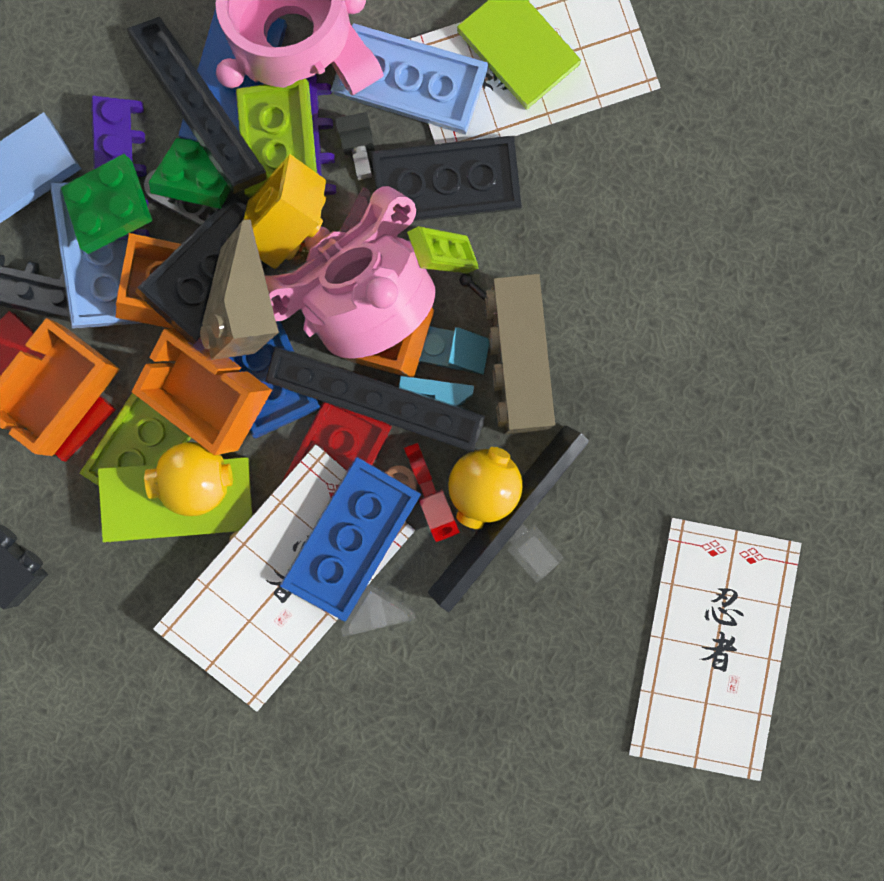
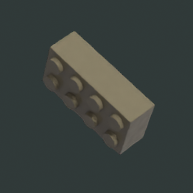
(521, 354)

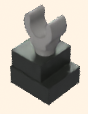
(356, 141)

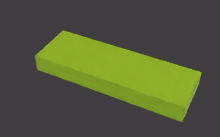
(442, 250)

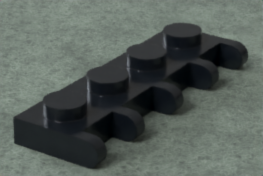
(33, 292)

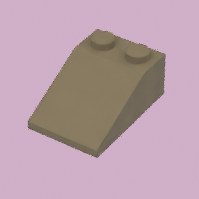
(239, 305)

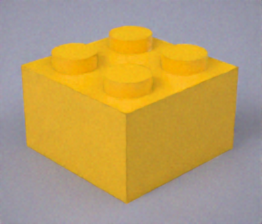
(286, 210)

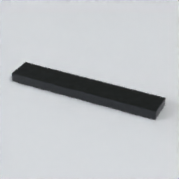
(197, 105)
(375, 398)
(494, 535)

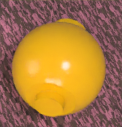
(189, 479)
(484, 486)

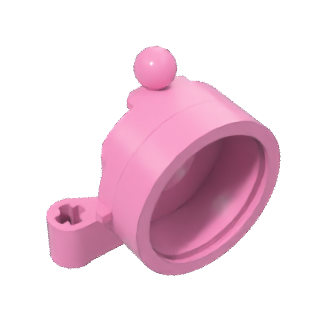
(332, 42)
(359, 285)

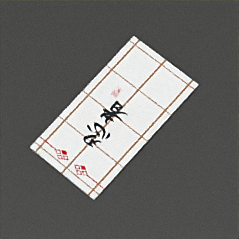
(611, 70)
(236, 613)
(715, 649)

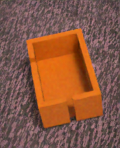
(51, 392)
(201, 394)

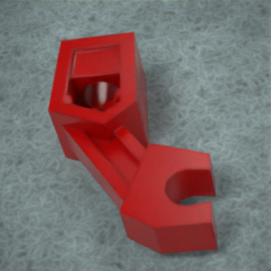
(434, 502)

